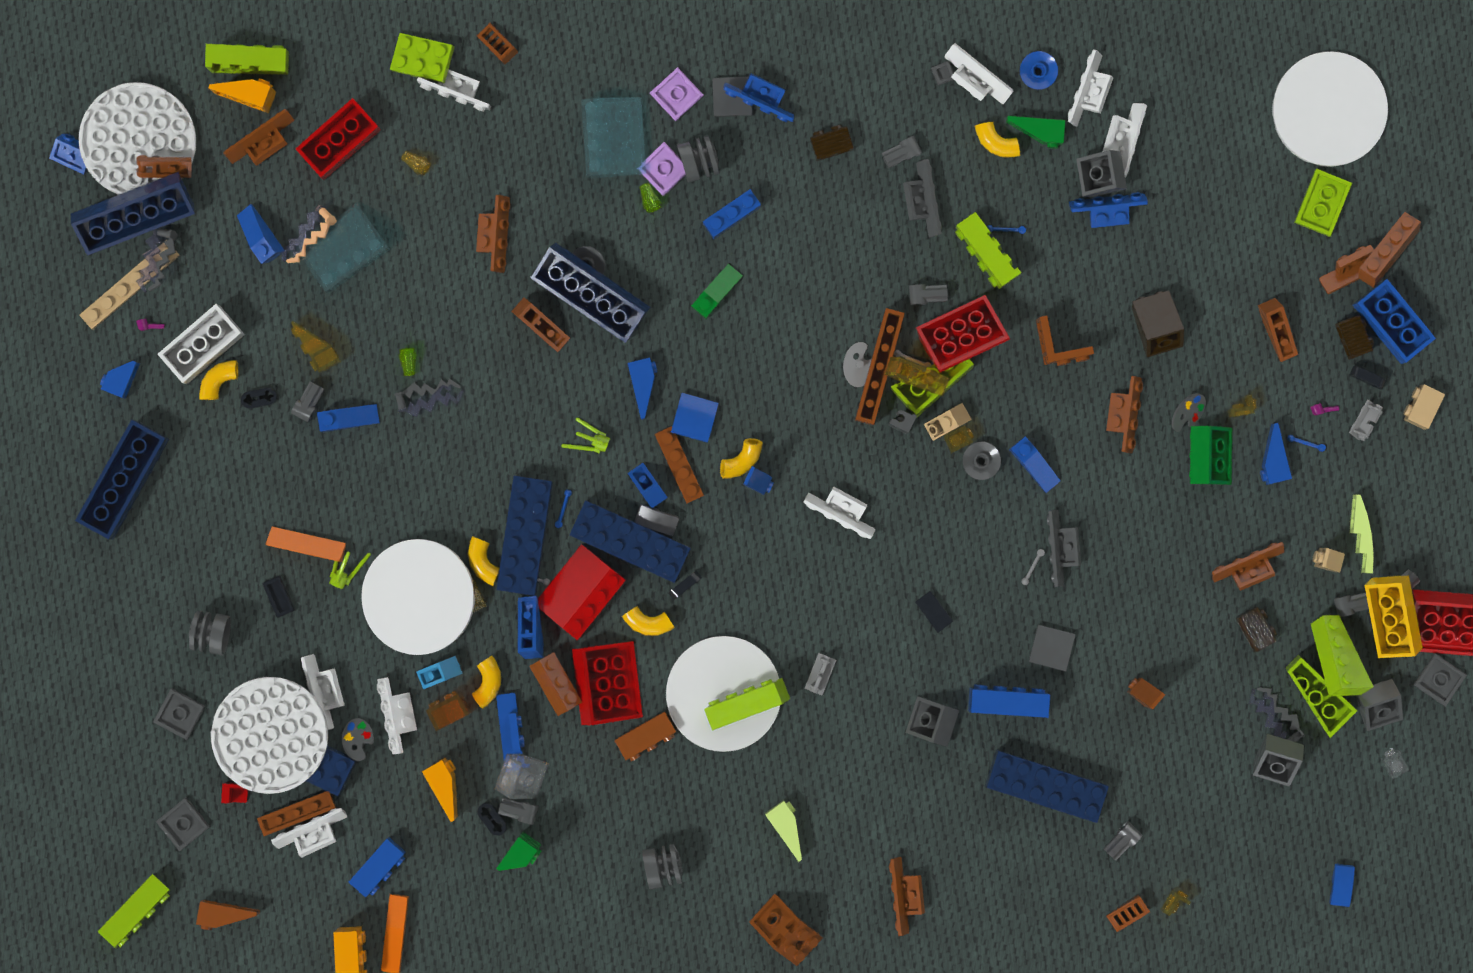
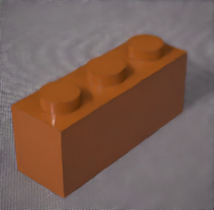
(555, 684)
(645, 736)

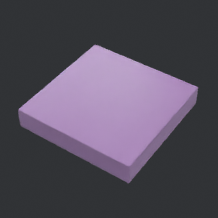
(676, 94)
(664, 169)

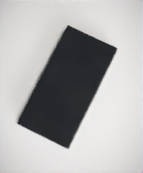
(278, 596)
(933, 611)

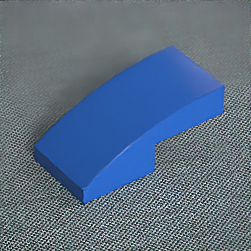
(1342, 885)

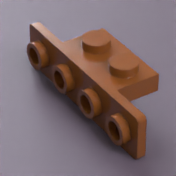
(262, 141)
(493, 233)
(1346, 270)
(1123, 413)
(1250, 569)
(907, 895)

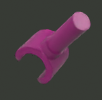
(143, 325)
(1318, 409)

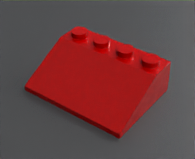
(962, 333)
(580, 592)
(1445, 621)
(607, 683)

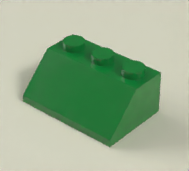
(1211, 455)
(521, 853)

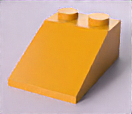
(248, 92)
(443, 783)

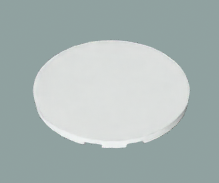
(1330, 109)
(132, 123)
(418, 597)
(712, 672)
(269, 735)

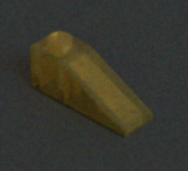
(916, 375)

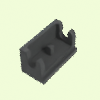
(905, 422)

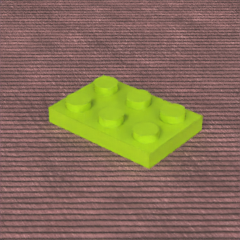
(422, 58)
(1322, 202)

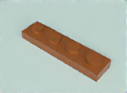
(679, 465)
(296, 813)

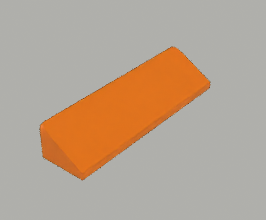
(306, 544)
(394, 933)

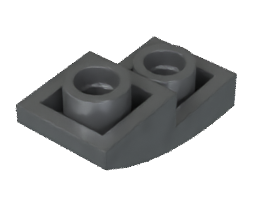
(656, 520)

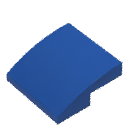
(694, 417)

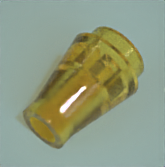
(417, 163)

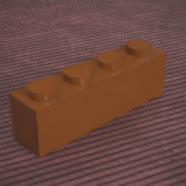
(1389, 249)

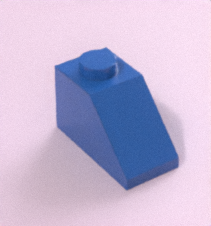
(120, 379)
(647, 485)

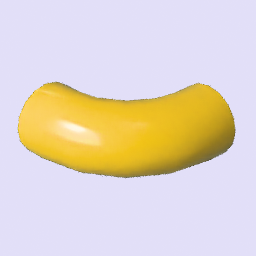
(994, 143)
(216, 377)
(744, 461)
(479, 562)
(648, 625)
(490, 682)

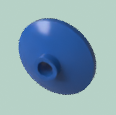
(1042, 61)

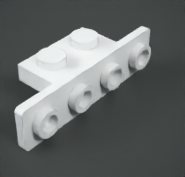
(975, 76)
(458, 86)
(1092, 90)
(1124, 134)
(843, 509)
(323, 687)
(397, 713)
(311, 835)

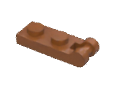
(163, 166)

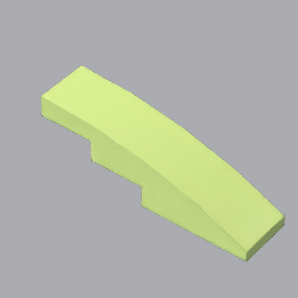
(1360, 526)

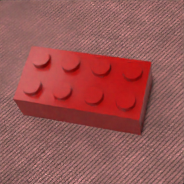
(338, 139)

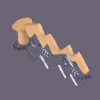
(302, 241)

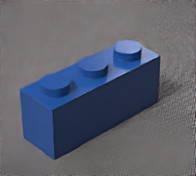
(731, 214)
(378, 867)

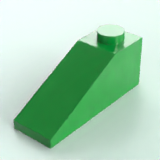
(1042, 130)
(716, 291)

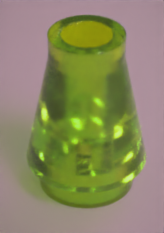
(649, 198)
(408, 360)

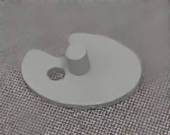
(856, 370)

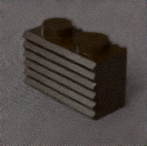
(831, 143)
(1354, 337)
(1256, 629)

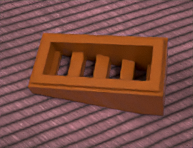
(507, 50)
(1144, 910)

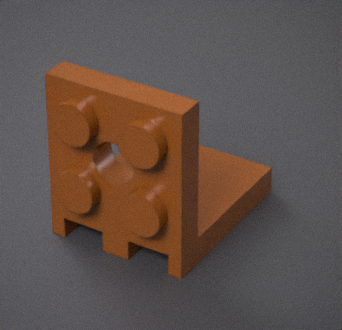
(1061, 358)
(785, 931)

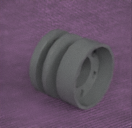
(698, 159)
(206, 632)
(662, 866)

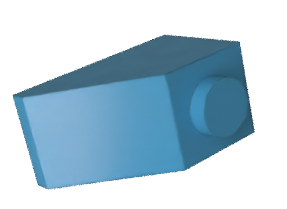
(439, 672)

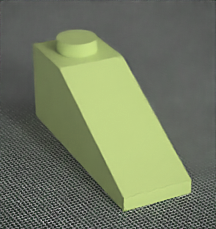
(784, 822)

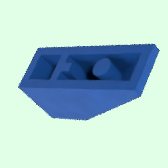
(259, 236)
(642, 379)
(347, 418)
(1275, 461)
(1034, 464)
(758, 481)
(529, 628)

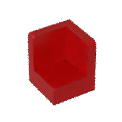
(233, 793)

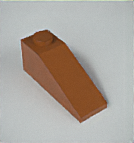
(540, 324)
(1278, 329)
(1145, 693)
(218, 914)

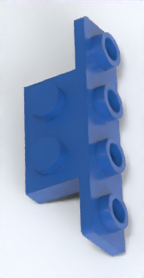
(762, 94)
(1108, 210)
(510, 724)

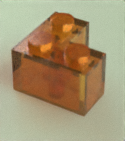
(448, 711)

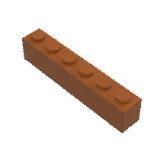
(881, 355)

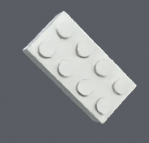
(201, 344)

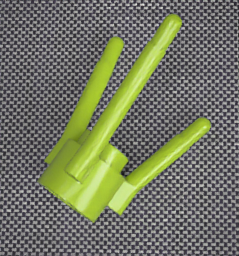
(600, 442)
(339, 578)

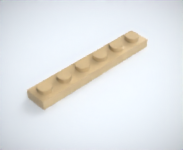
(120, 292)

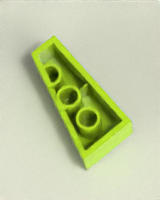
(246, 59)
(987, 251)
(919, 400)
(1339, 658)
(746, 704)
(1330, 710)
(133, 911)

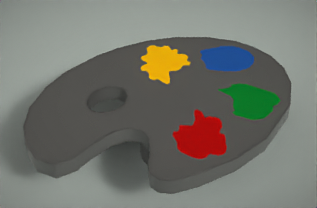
(1192, 410)
(357, 733)

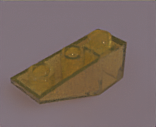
(320, 351)

